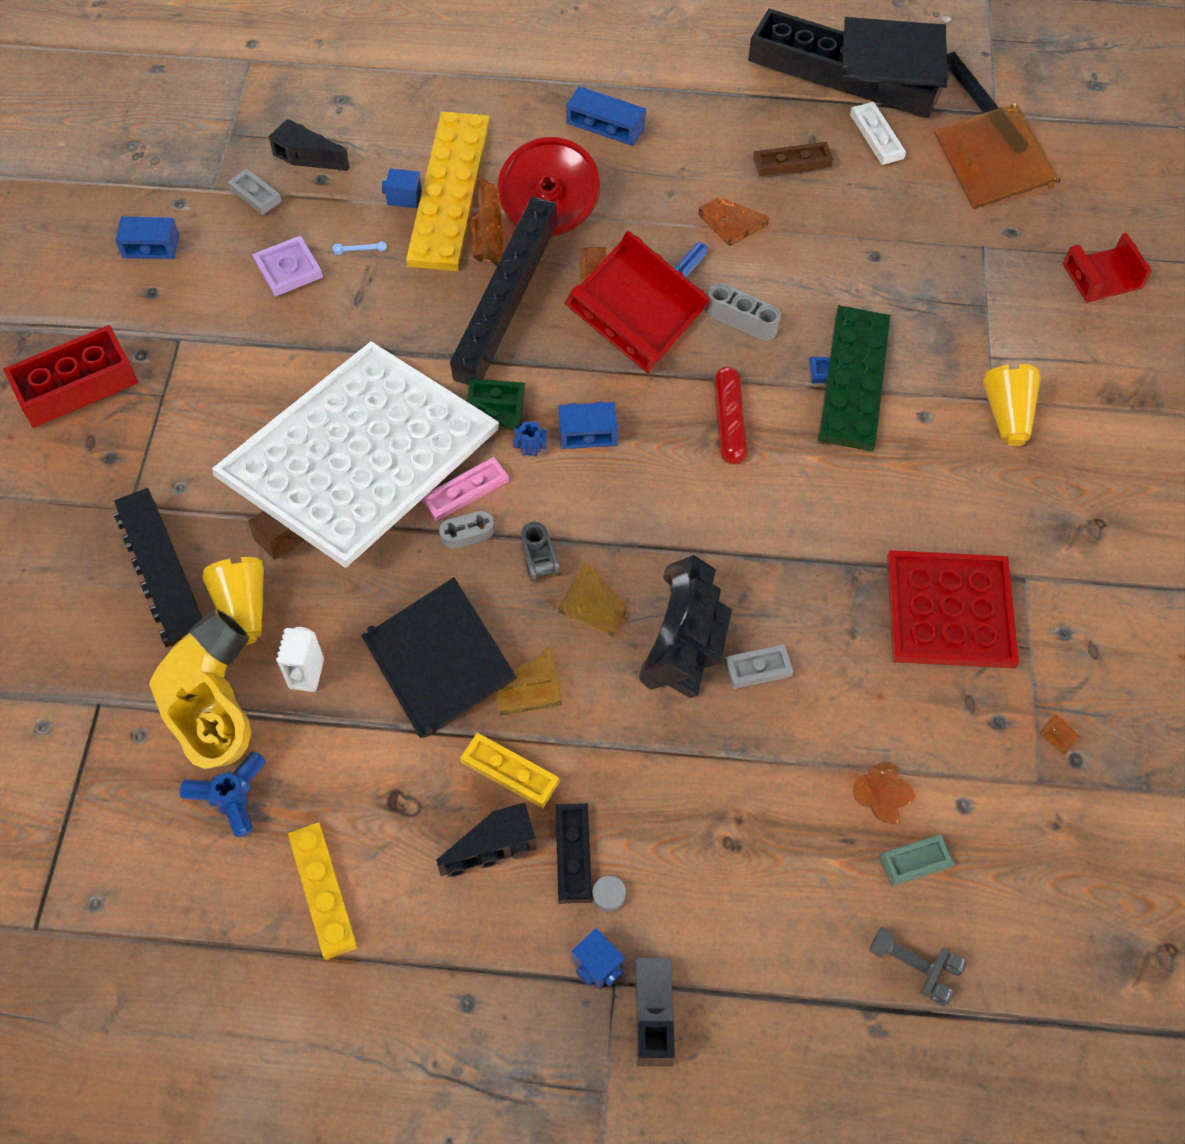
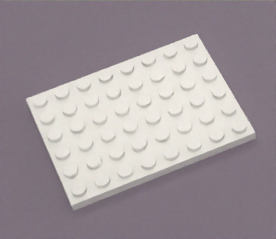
(356, 452)

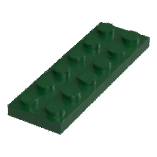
(854, 378)

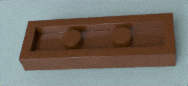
(792, 159)

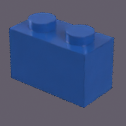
(147, 237)
(588, 425)

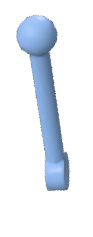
(339, 249)

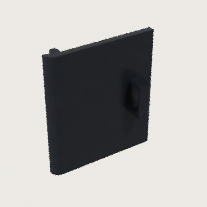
(894, 52)
(438, 658)

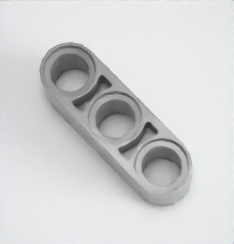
(743, 311)

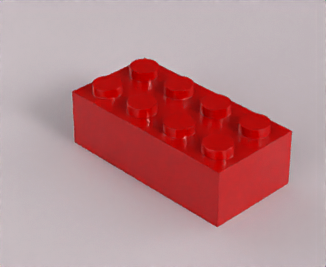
(70, 376)

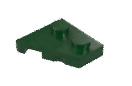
(499, 400)

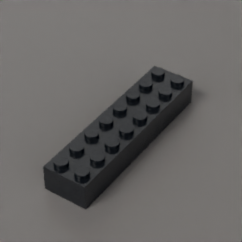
(817, 55)

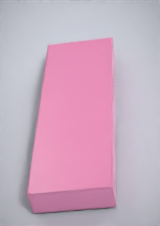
(465, 489)

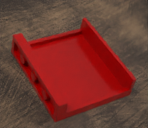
(637, 301)

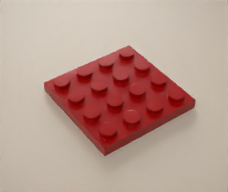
(951, 609)

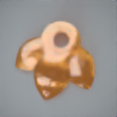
(887, 791)

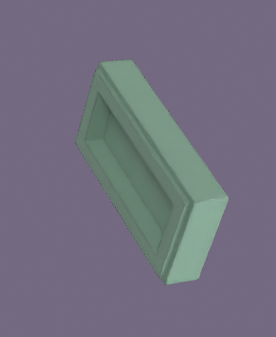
(916, 860)

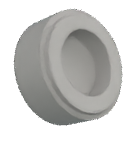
(609, 893)

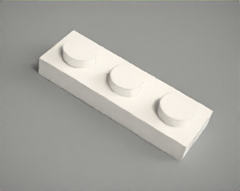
(877, 133)

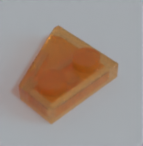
(732, 220)

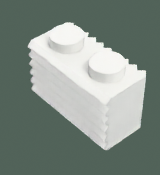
(300, 659)

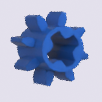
(530, 438)

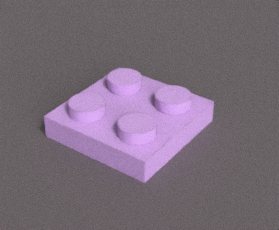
(287, 266)

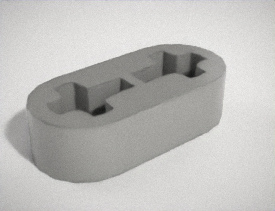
(466, 529)

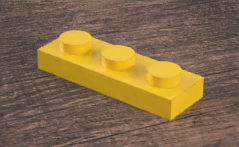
(510, 770)

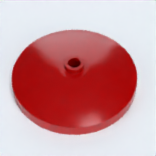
(554, 172)

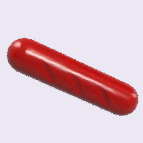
(730, 415)

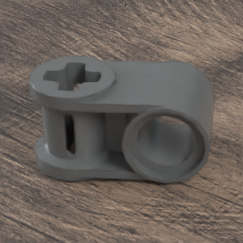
(539, 555)

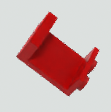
(1107, 271)

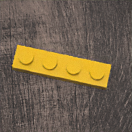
(322, 891)

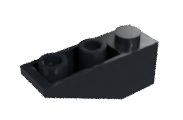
(306, 148)
(498, 836)
(654, 1012)

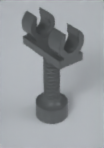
(951, 962)

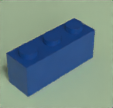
(605, 115)

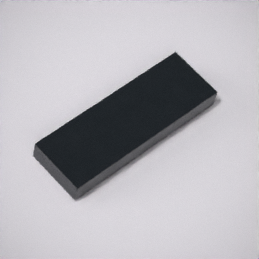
(573, 853)

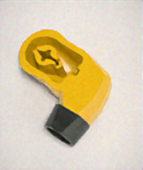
(197, 698)

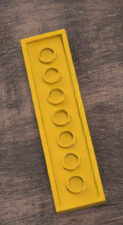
(448, 192)

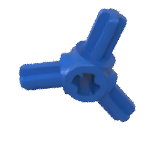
(234, 803)

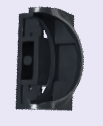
(691, 630)

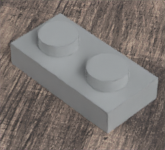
(254, 191)
(758, 666)

